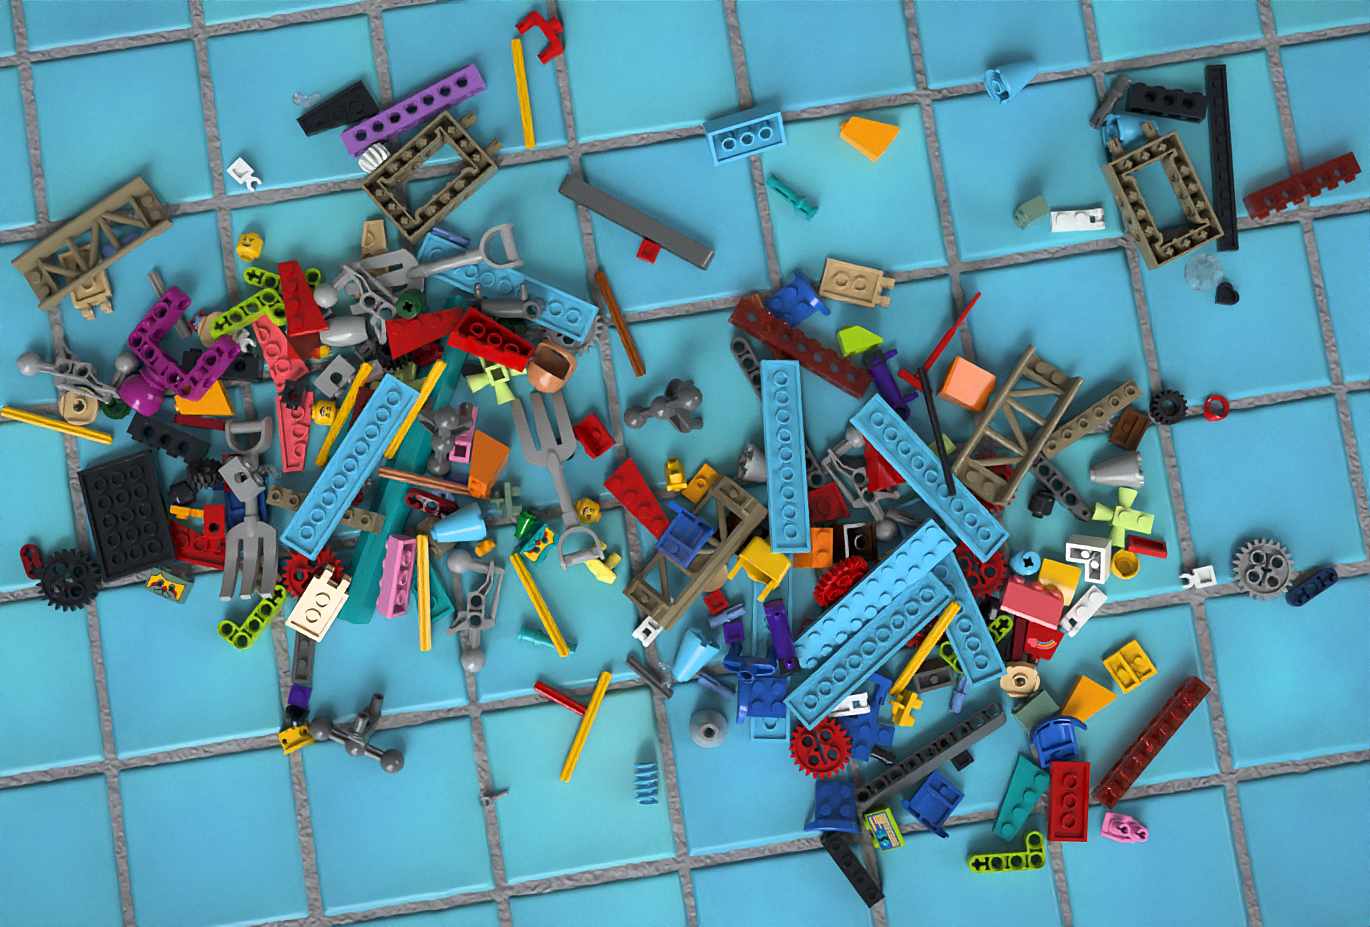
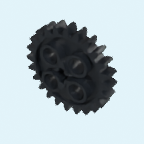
(50, 577)

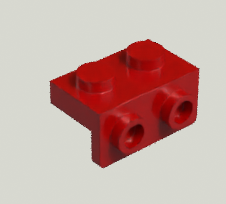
(593, 436)

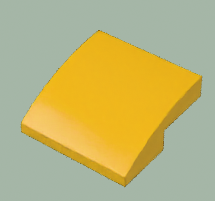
(1060, 577)
(1129, 666)

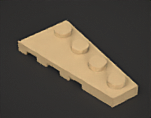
(374, 244)

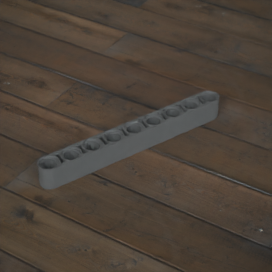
(636, 222)
(749, 373)
(920, 757)

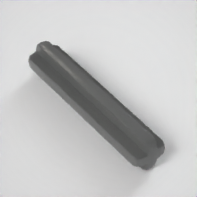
(648, 677)

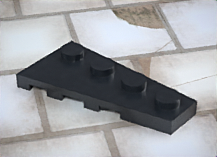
(342, 109)

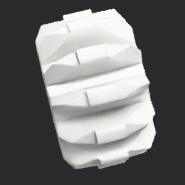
(374, 158)

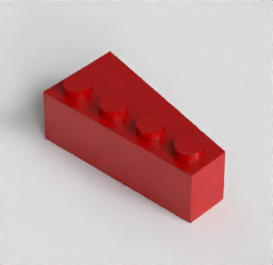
(491, 341)
(879, 471)
(634, 494)

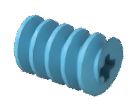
(1030, 558)
(645, 783)

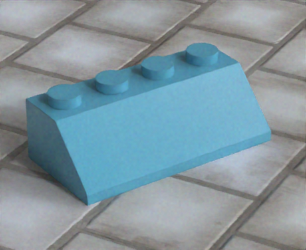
(745, 133)

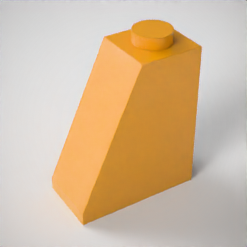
(868, 136)
(213, 404)
(1085, 699)

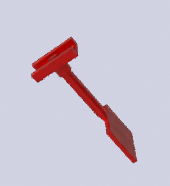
(914, 380)

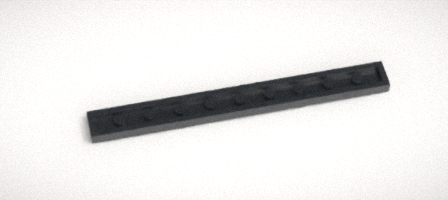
(1221, 156)

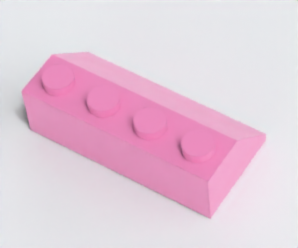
(397, 575)

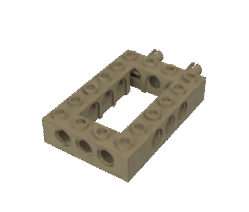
(412, 155)
(1185, 185)

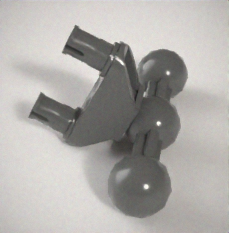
(673, 405)
(444, 427)
(357, 739)

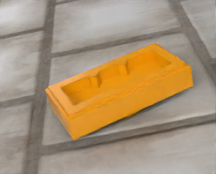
(700, 484)

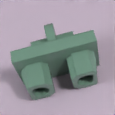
(508, 509)

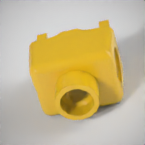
(762, 564)

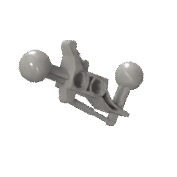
(327, 296)
(125, 363)
(885, 528)
(459, 562)

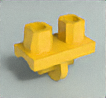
(675, 475)
(903, 706)

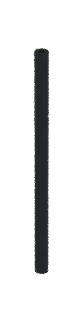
(937, 431)

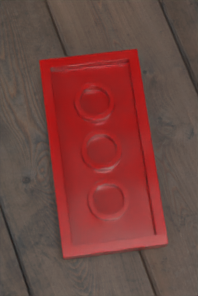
(1068, 801)

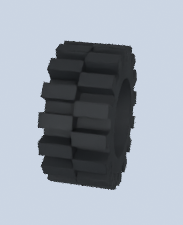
(386, 360)
(1156, 407)
(204, 473)

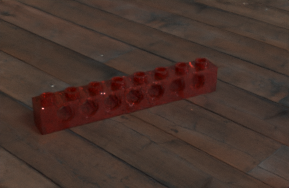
(789, 349)
(1150, 741)

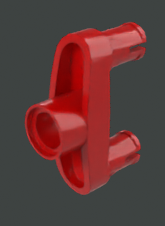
(550, 28)

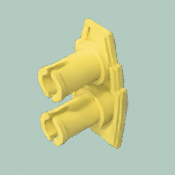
(603, 571)

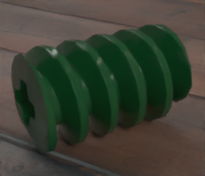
(410, 303)

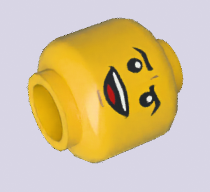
(249, 246)
(324, 412)
(587, 511)

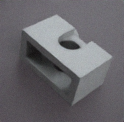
(326, 383)
(233, 473)

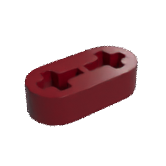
(428, 354)
(27, 561)

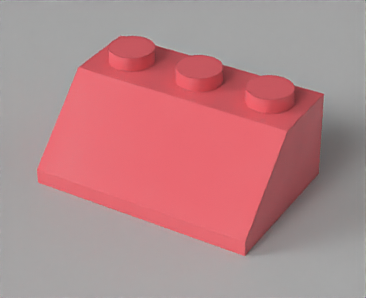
(1031, 601)

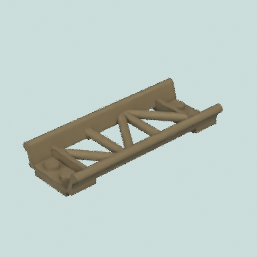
(38, 274)
(973, 472)
(659, 605)

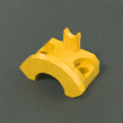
(295, 738)

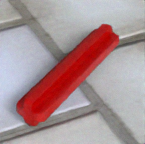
(560, 698)

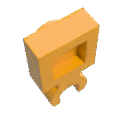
(183, 512)
(484, 547)

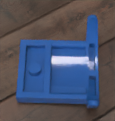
(796, 301)
(236, 509)
(683, 536)
(762, 698)
(1055, 739)
(934, 803)
(834, 808)

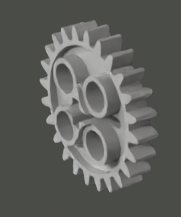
(575, 347)
(1245, 565)

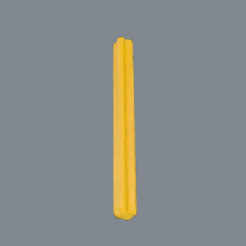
(523, 94)
(425, 390)
(343, 413)
(57, 425)
(423, 592)
(539, 605)
(924, 649)
(585, 726)

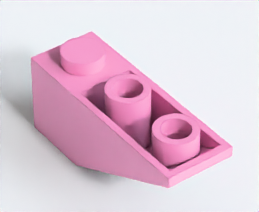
(463, 443)

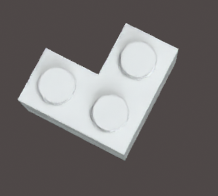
(1094, 553)

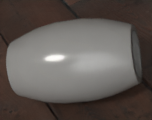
(345, 331)

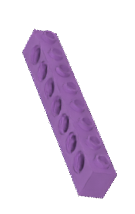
(423, 113)

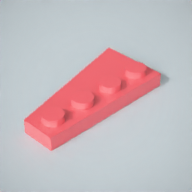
(275, 353)
(294, 432)

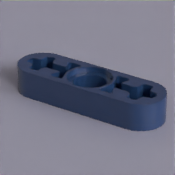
(1302, 587)

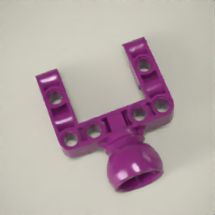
(145, 390)

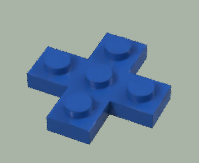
(865, 732)

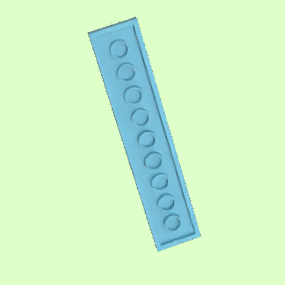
(563, 312)
(785, 456)
(350, 467)
(925, 475)
(872, 594)
(967, 629)
(868, 650)
(766, 728)

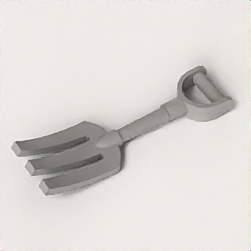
(414, 273)
(552, 457)
(252, 529)

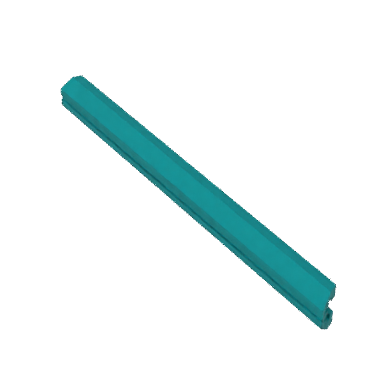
(389, 500)

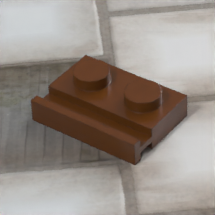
(1129, 429)

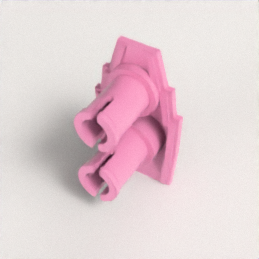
(1123, 828)

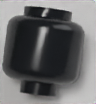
(182, 494)
(1041, 503)

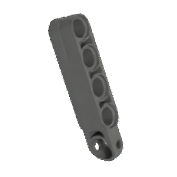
(1077, 506)

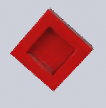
(648, 251)
(715, 602)

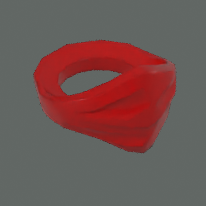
(1211, 417)

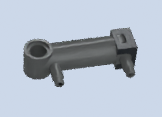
(507, 307)

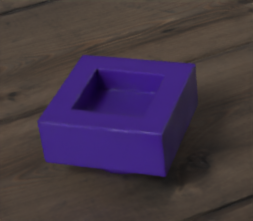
(733, 632)
(299, 695)

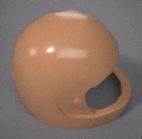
(548, 370)

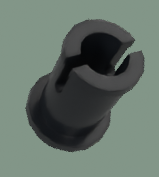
(883, 755)

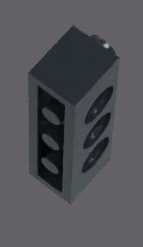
(1137, 103)
(252, 373)
(139, 430)
(852, 868)

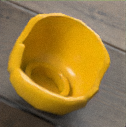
(1124, 564)

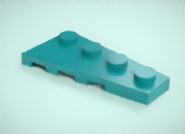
(440, 601)
(1023, 793)

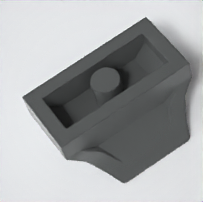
(933, 675)

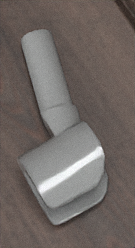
(493, 798)

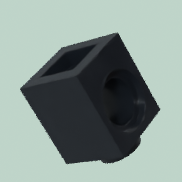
(290, 387)

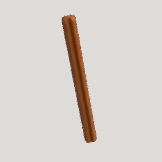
(620, 323)

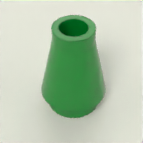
(525, 522)

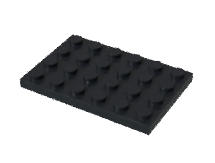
(127, 516)

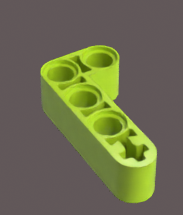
(267, 276)
(248, 317)
(258, 614)
(951, 659)
(1006, 855)

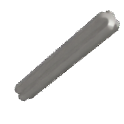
(160, 290)

